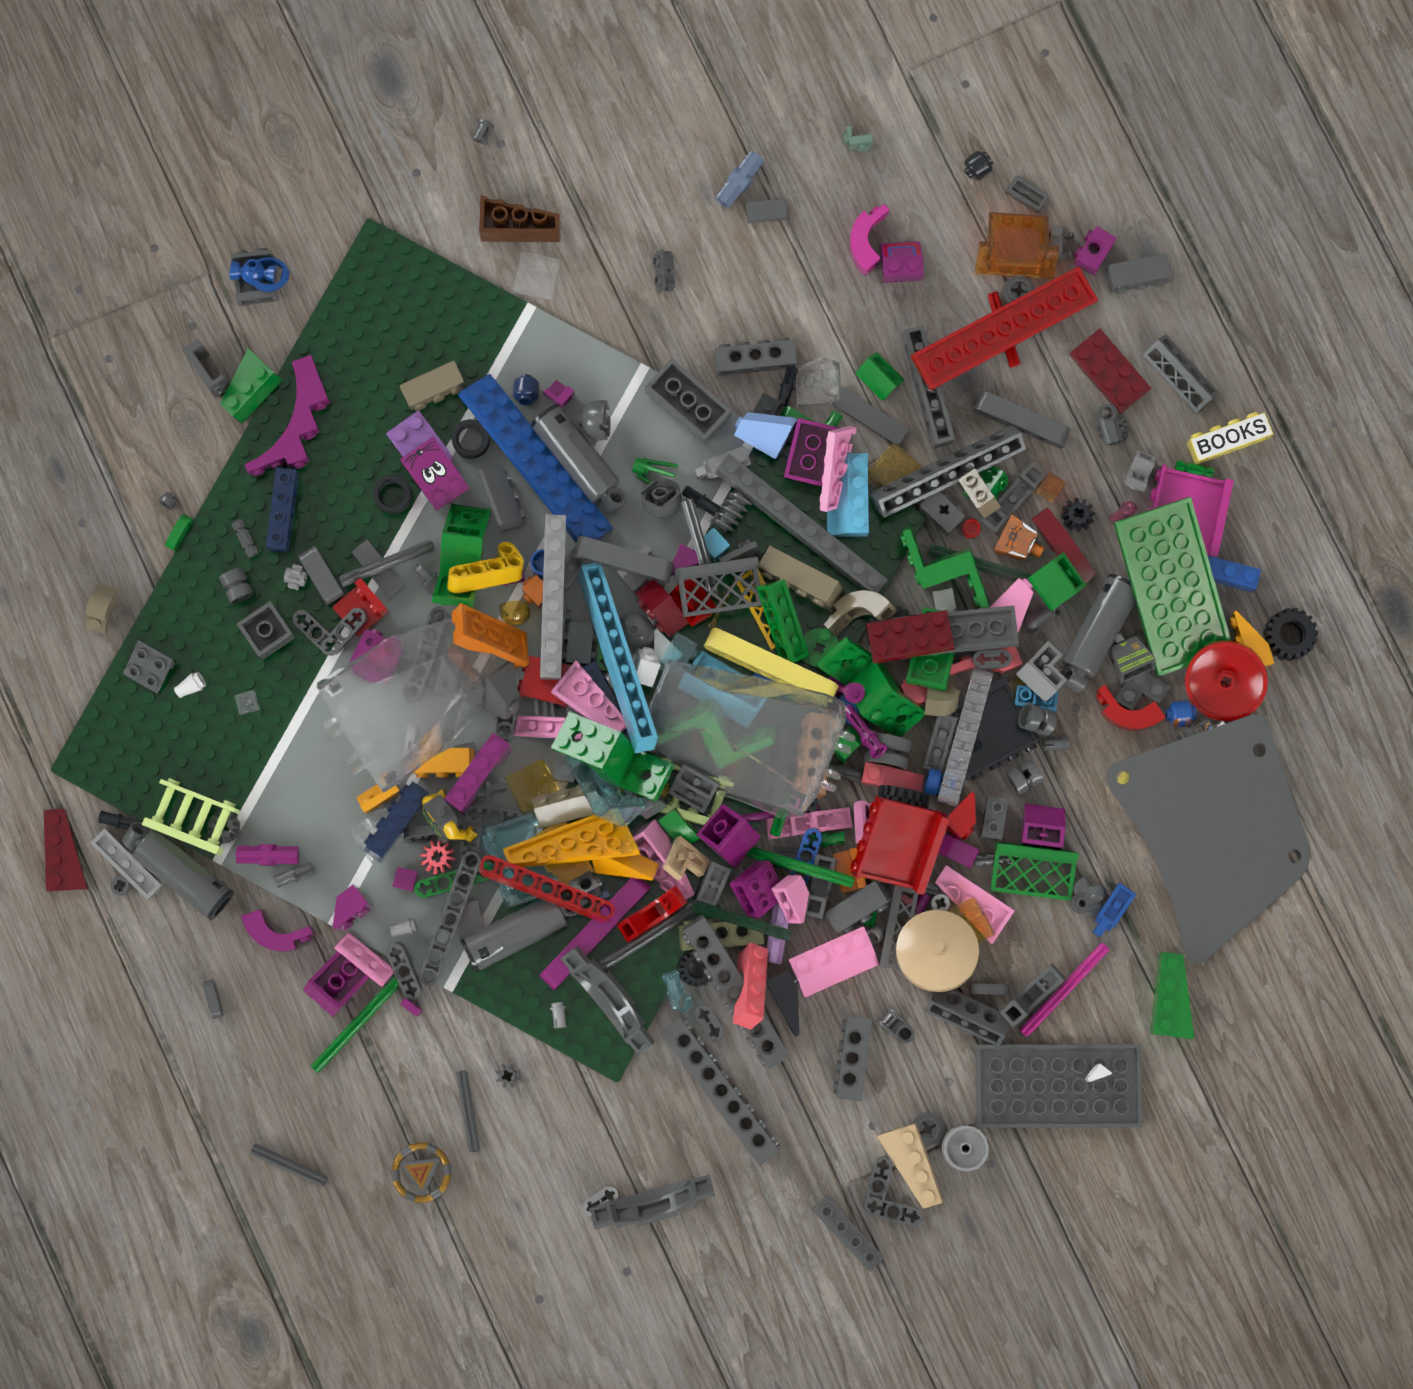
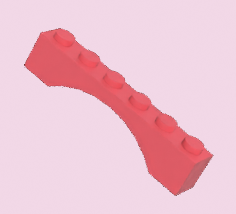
(919, 693)

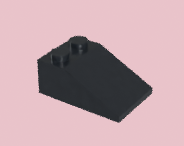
(785, 994)

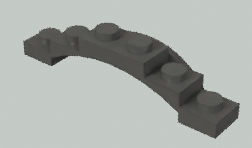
(610, 998)
(652, 1204)

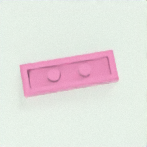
(364, 959)

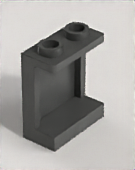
(249, 294)
(195, 353)

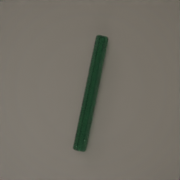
(741, 920)

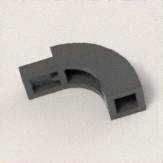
(1032, 995)

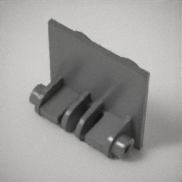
(148, 666)

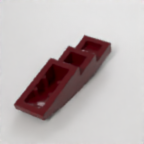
(1060, 541)

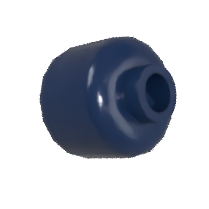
(526, 389)

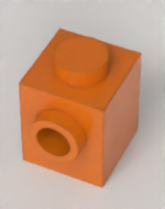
(533, 590)

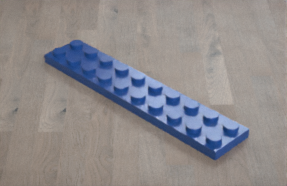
(533, 459)

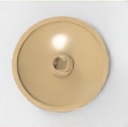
(937, 950)

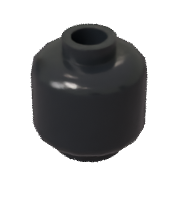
(978, 165)

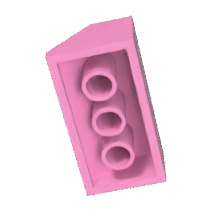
(834, 961)

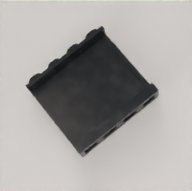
(997, 731)

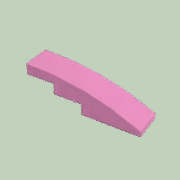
(824, 820)

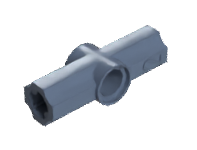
(740, 179)

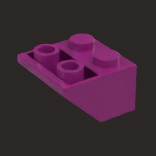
(1043, 826)
(349, 906)

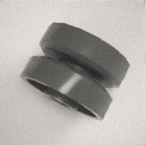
(890, 757)

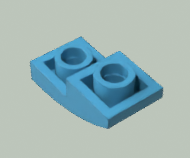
(1026, 695)

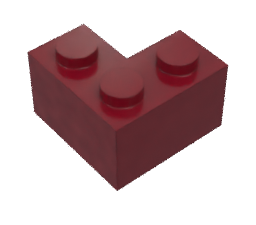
(661, 607)

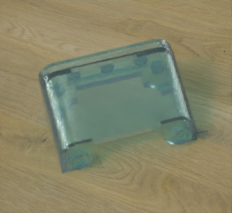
(604, 797)
(505, 835)

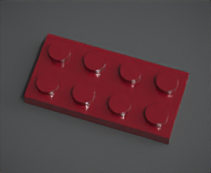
(1110, 371)
(910, 636)

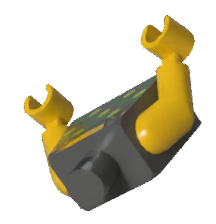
(443, 819)

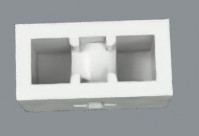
(646, 665)

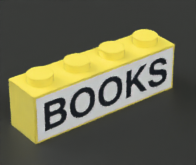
(1229, 438)

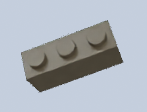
(432, 386)
(561, 806)

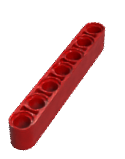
(536, 890)

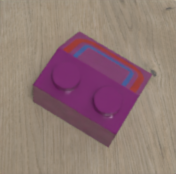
(901, 262)

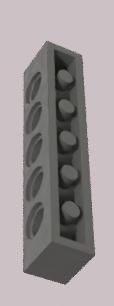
(931, 402)

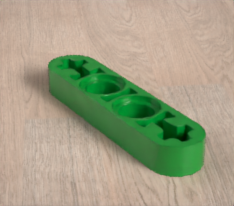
(450, 876)

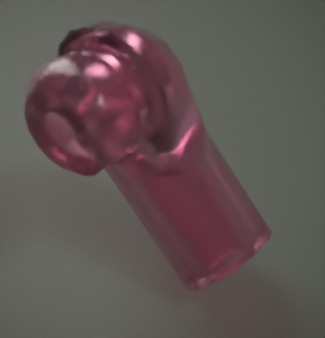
(1126, 509)

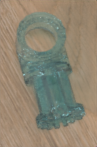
(676, 992)

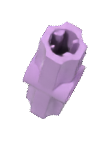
(775, 945)

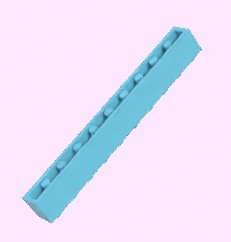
(617, 658)

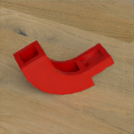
(1128, 719)
(652, 914)

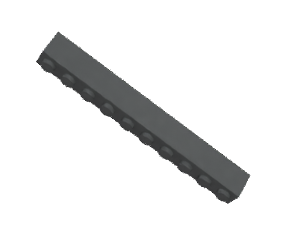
(800, 525)

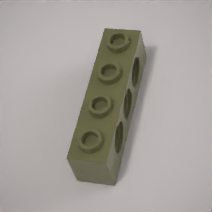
(730, 939)

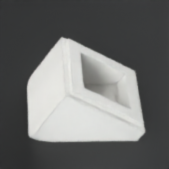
(1097, 1072)

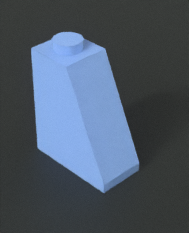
(765, 431)

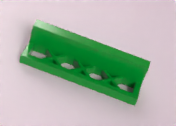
(784, 620)

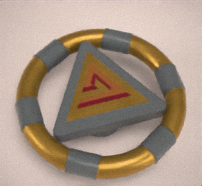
(421, 1172)

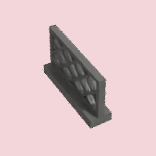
(718, 568)

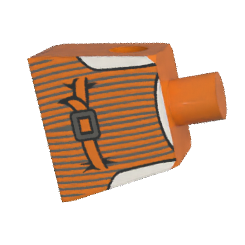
(1018, 541)

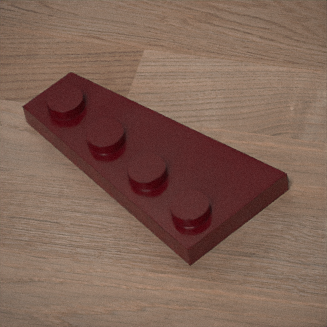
(61, 854)

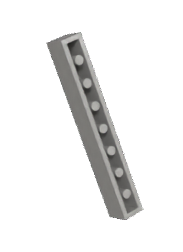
(552, 597)

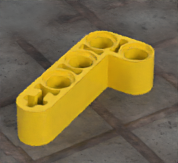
(487, 573)

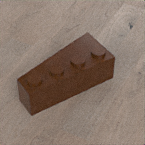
(516, 223)

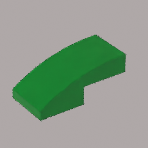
(677, 826)

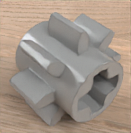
(295, 577)

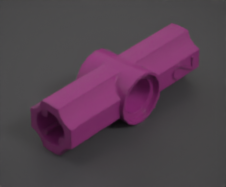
(267, 854)

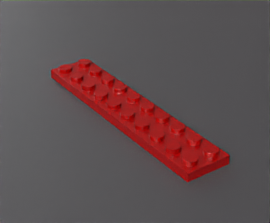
(1004, 328)

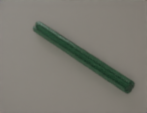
(983, 565)

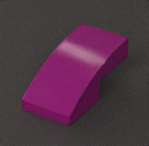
(958, 851)

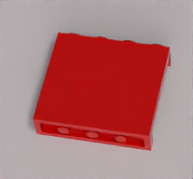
(899, 844)

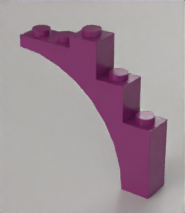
(302, 425)

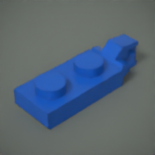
(1113, 909)

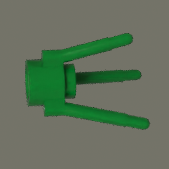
(644, 466)

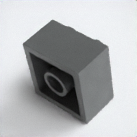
(266, 630)

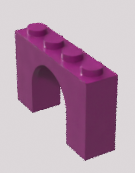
(490, 755)

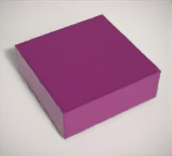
(404, 879)
(410, 1006)

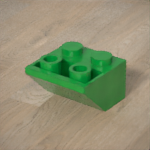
(1057, 581)

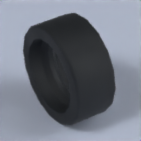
(470, 423)
(377, 494)

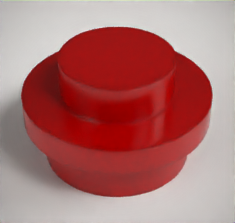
(970, 528)

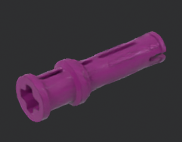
(868, 736)

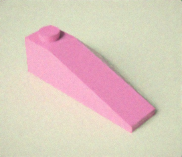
(655, 845)

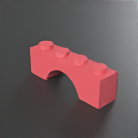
(750, 1005)

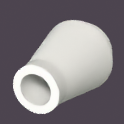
(190, 685)

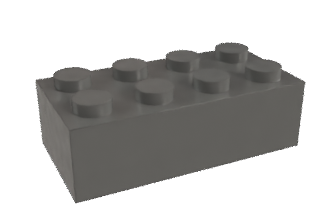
(688, 401)

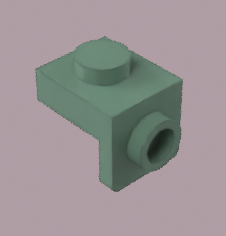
(859, 143)

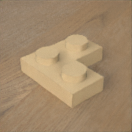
(683, 856)

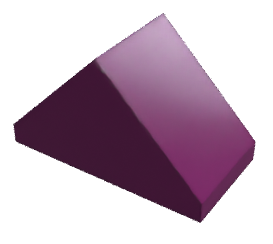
(684, 558)

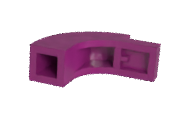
(260, 932)

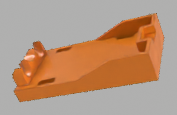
(489, 635)

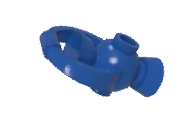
(254, 273)

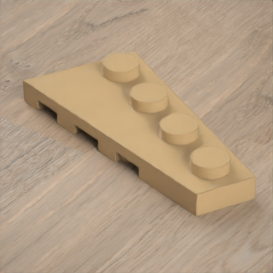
(911, 1159)

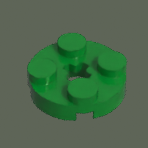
(820, 636)

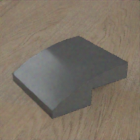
(694, 788)

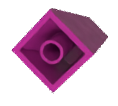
(728, 835)

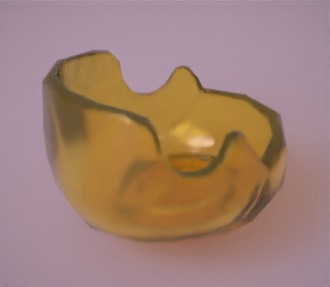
(514, 612)

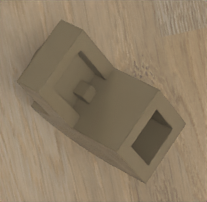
(100, 606)
(942, 702)

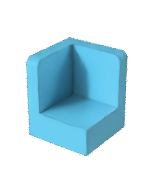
(716, 544)

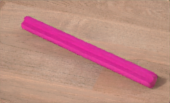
(1066, 987)

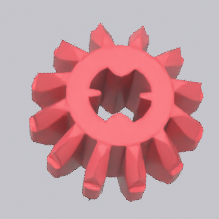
(431, 854)

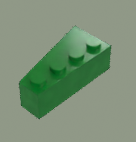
(1171, 999)

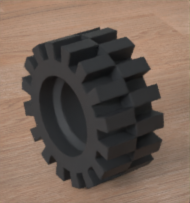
(685, 974)

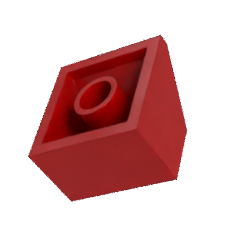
(962, 818)

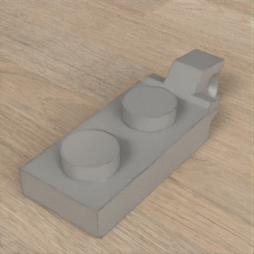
(713, 463)

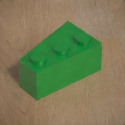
(249, 387)

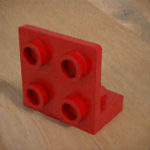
(363, 598)

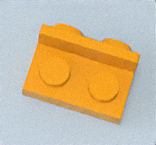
(375, 798)

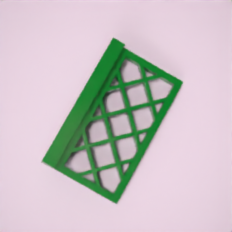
(1036, 853)

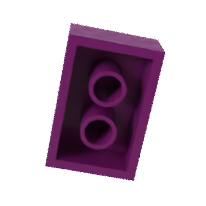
(808, 452)

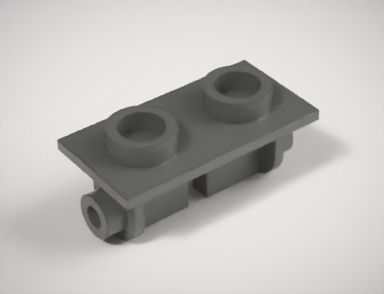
(662, 262)

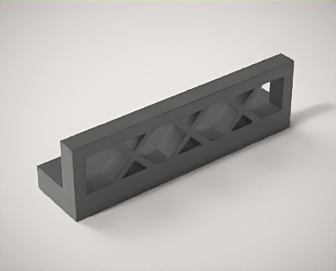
(1185, 368)
(891, 923)

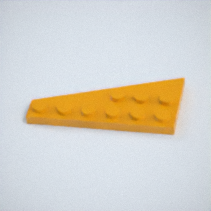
(578, 841)

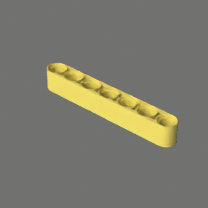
(766, 663)

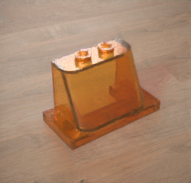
(1017, 247)

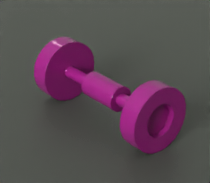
(852, 692)

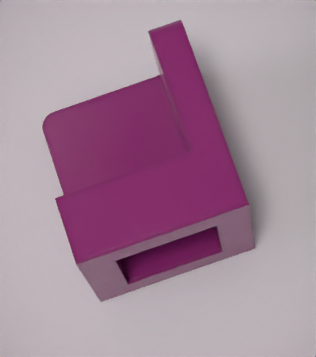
(559, 393)

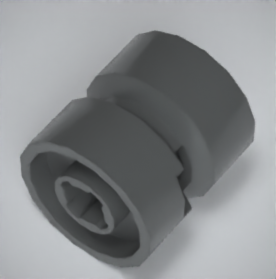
(236, 585)
(1037, 719)
(1018, 780)

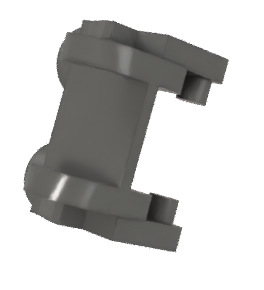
(1057, 239)

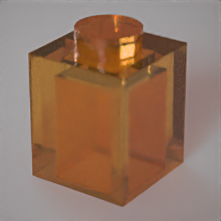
(1051, 487)

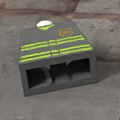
(1130, 658)

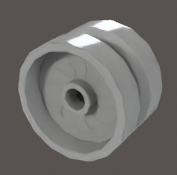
(952, 1148)

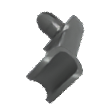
(1035, 619)

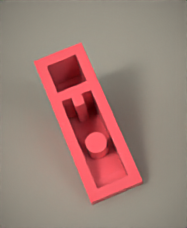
(878, 775)

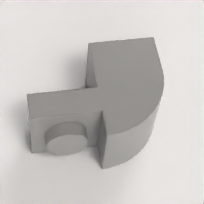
(1140, 471)

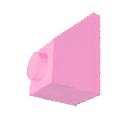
(792, 898)

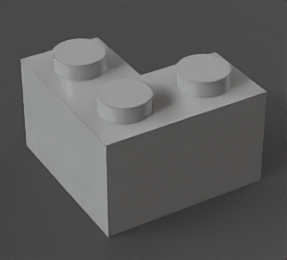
(1041, 674)

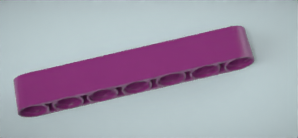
(595, 931)

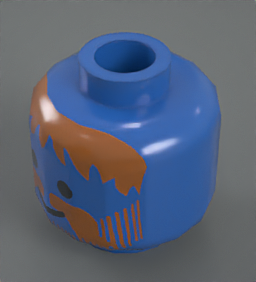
(1181, 714)

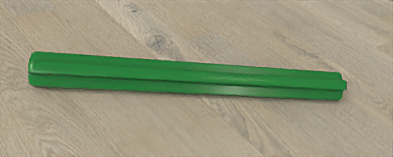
(802, 867)
(355, 1025)

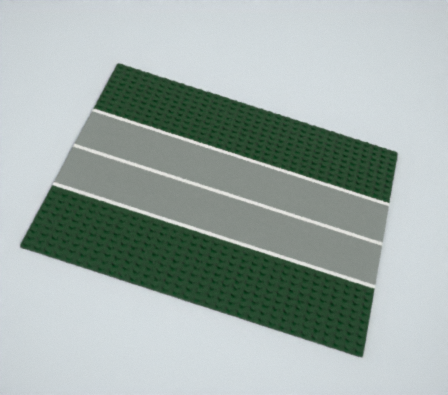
(378, 325)

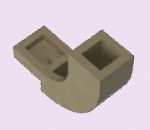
(856, 605)

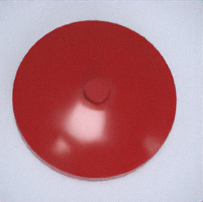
(1226, 680)

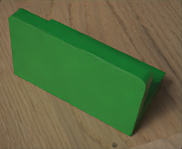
(879, 376)

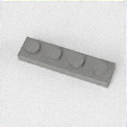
(124, 862)

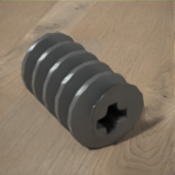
(730, 512)

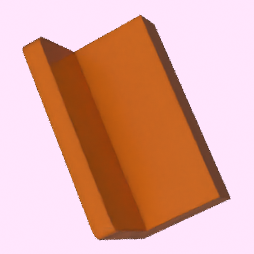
(843, 866)

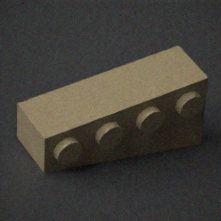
(801, 578)

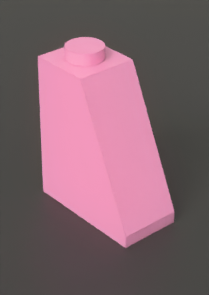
(1016, 595)

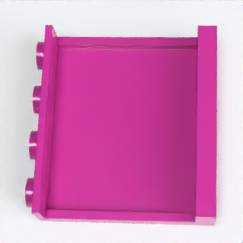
(1208, 496)

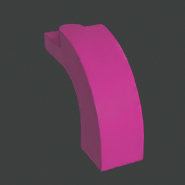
(860, 249)

